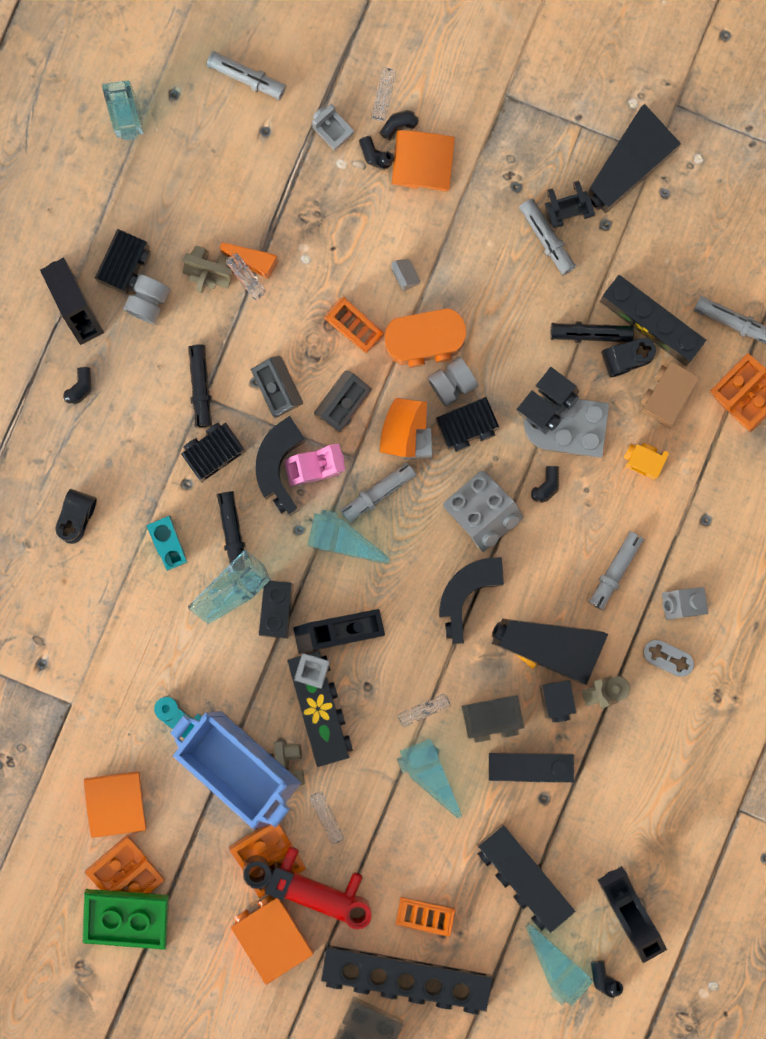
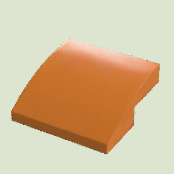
(423, 160)
(744, 392)
(400, 427)
(115, 804)
(266, 842)
(125, 869)

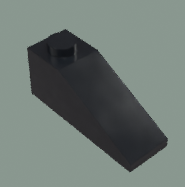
(338, 631)
(531, 767)

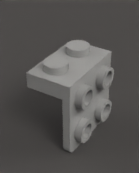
(483, 510)

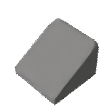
(405, 274)

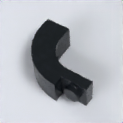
(271, 453)
(474, 576)
(631, 914)

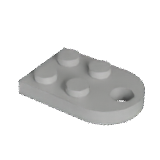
(578, 433)

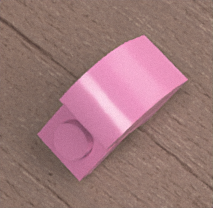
(315, 465)

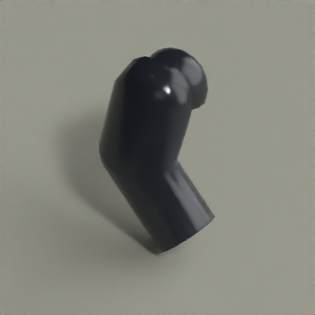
(396, 120)
(375, 157)
(81, 389)
(549, 487)
(603, 982)

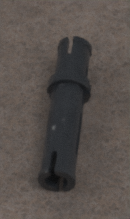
(591, 332)
(200, 392)
(231, 526)

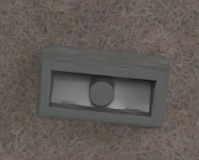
(277, 386)
(342, 400)

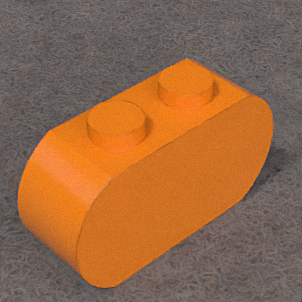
(425, 337)

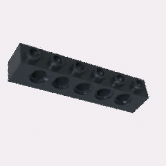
(477, 982)

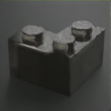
(493, 717)

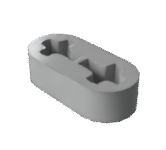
(665, 664)

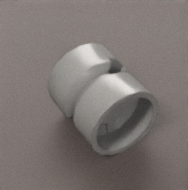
(148, 296)
(453, 381)

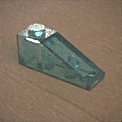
(123, 109)
(336, 536)
(231, 588)
(426, 770)
(562, 974)

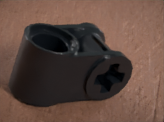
(623, 357)
(75, 512)

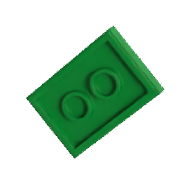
(125, 919)

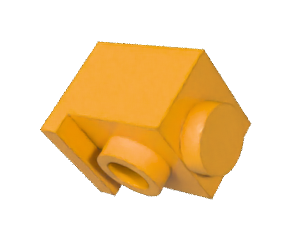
(645, 460)

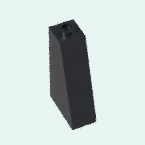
(637, 155)
(556, 647)

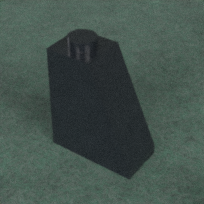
(71, 301)

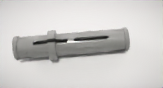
(246, 74)
(553, 246)
(732, 319)
(371, 497)
(616, 570)

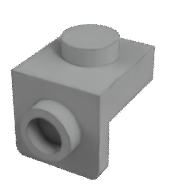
(331, 127)
(684, 603)

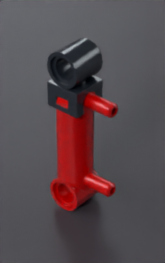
(284, 883)

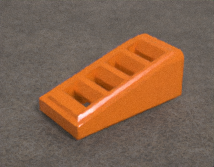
(257, 261)
(342, 303)
(448, 921)

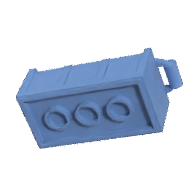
(235, 768)

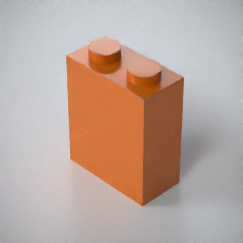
(271, 938)

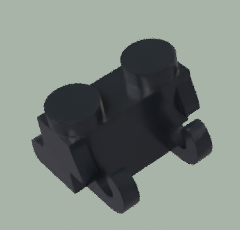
(569, 206)

